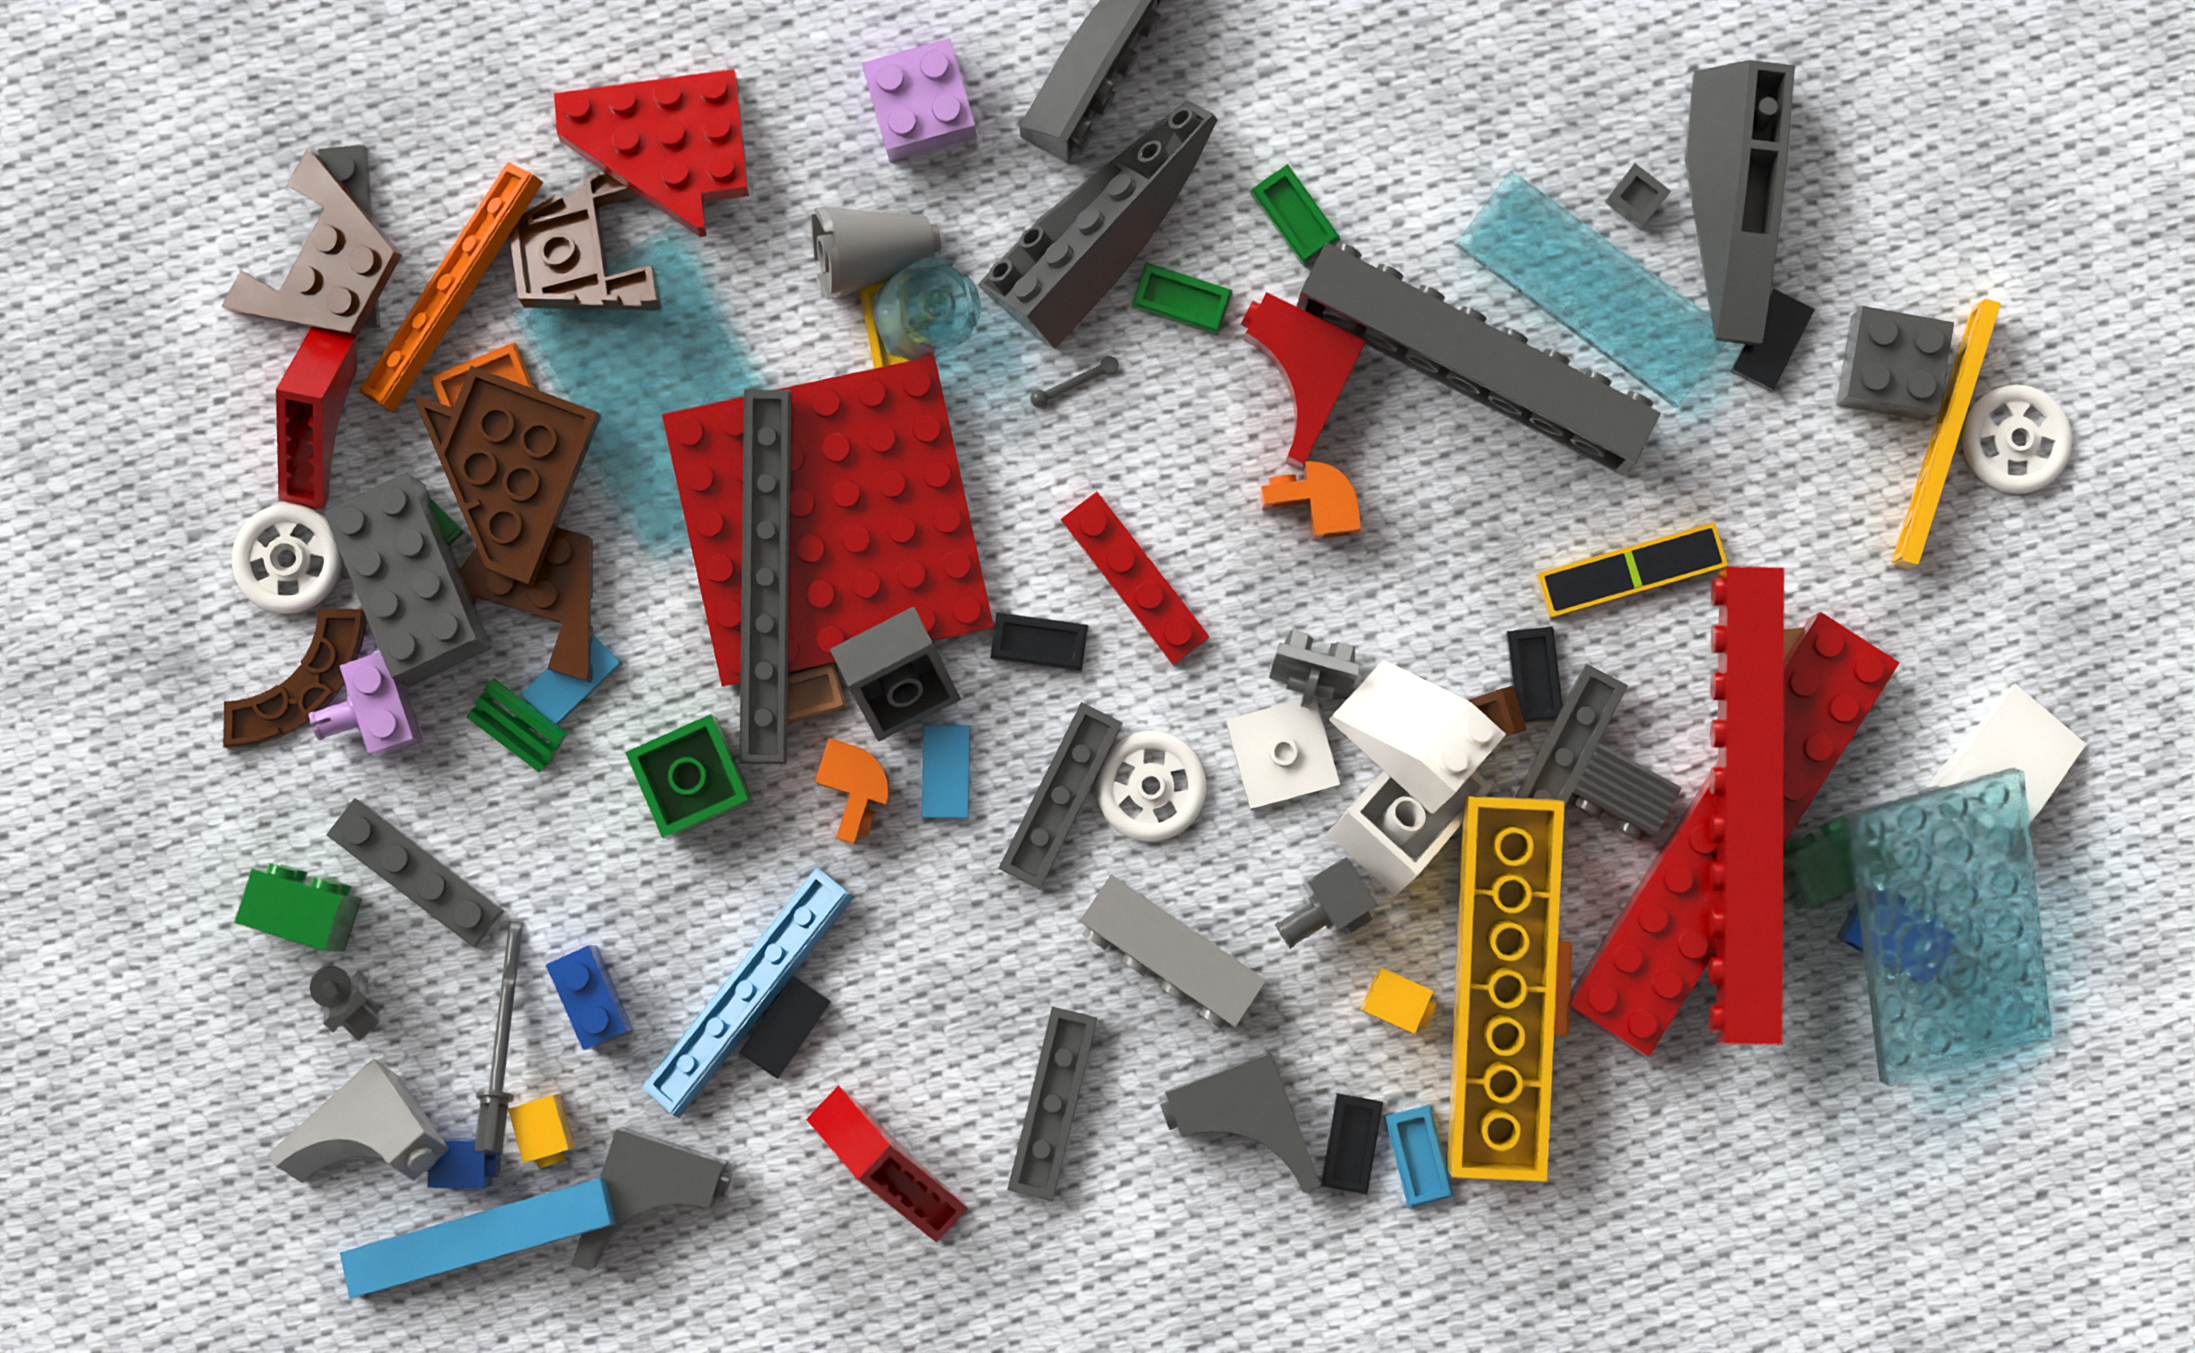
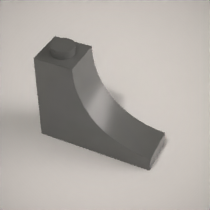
(1245, 1102)
(647, 1175)

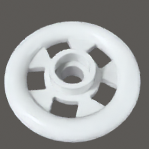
(1994, 470)
(266, 591)
(1186, 802)

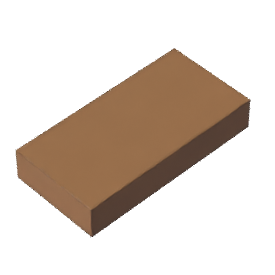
(814, 693)

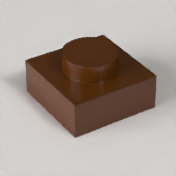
(1502, 709)

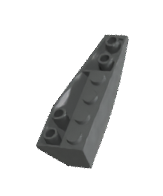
(1086, 76)
(1737, 187)
(1098, 229)

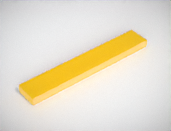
(1945, 434)

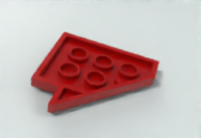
(663, 139)

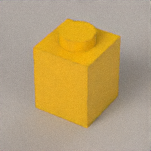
(1399, 1001)
(542, 1130)

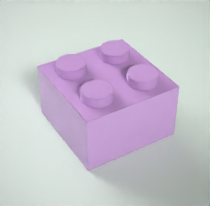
(919, 100)

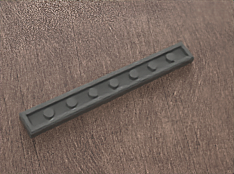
(765, 576)

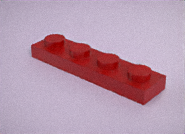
(1135, 578)

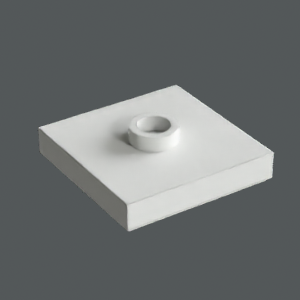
(1282, 753)

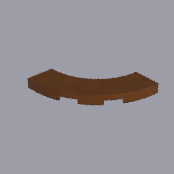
(309, 689)

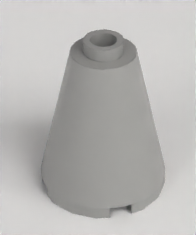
(867, 246)

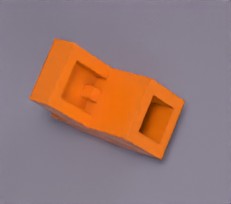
(1328, 495)
(861, 776)

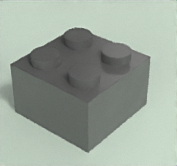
(1895, 363)
(895, 674)

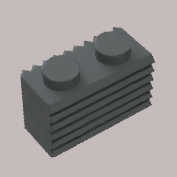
(1625, 793)

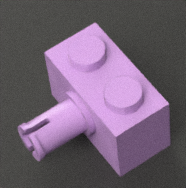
(374, 705)

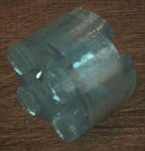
(926, 309)

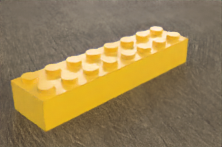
(1505, 988)

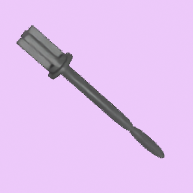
(495, 1102)

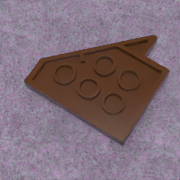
(509, 465)

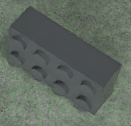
(407, 580)

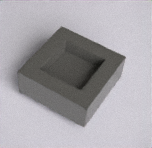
(1637, 196)

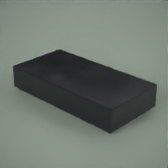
(1782, 332)
(1039, 641)
(1535, 673)
(785, 1027)
(1351, 1143)

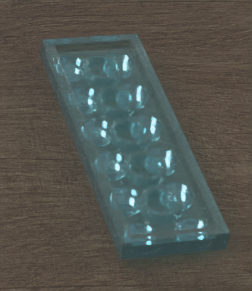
(1592, 288)

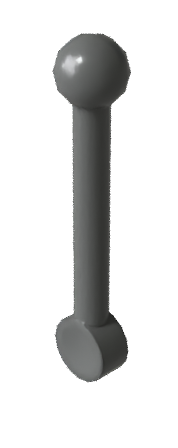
(1108, 366)

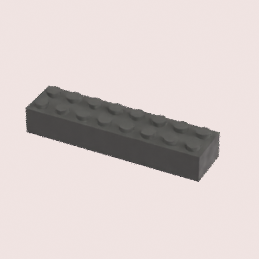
(1479, 359)

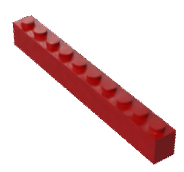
(1748, 806)

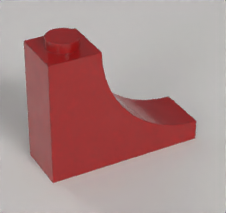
(1311, 359)
(309, 414)
(885, 1164)

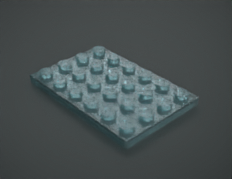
(635, 370)
(1950, 925)

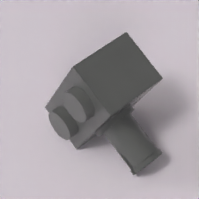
(1336, 902)

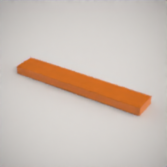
(450, 286)

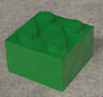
(689, 777)
(299, 910)

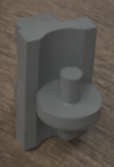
(1314, 672)
(344, 1001)

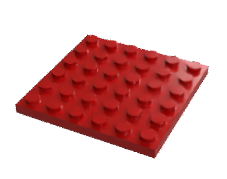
(870, 513)

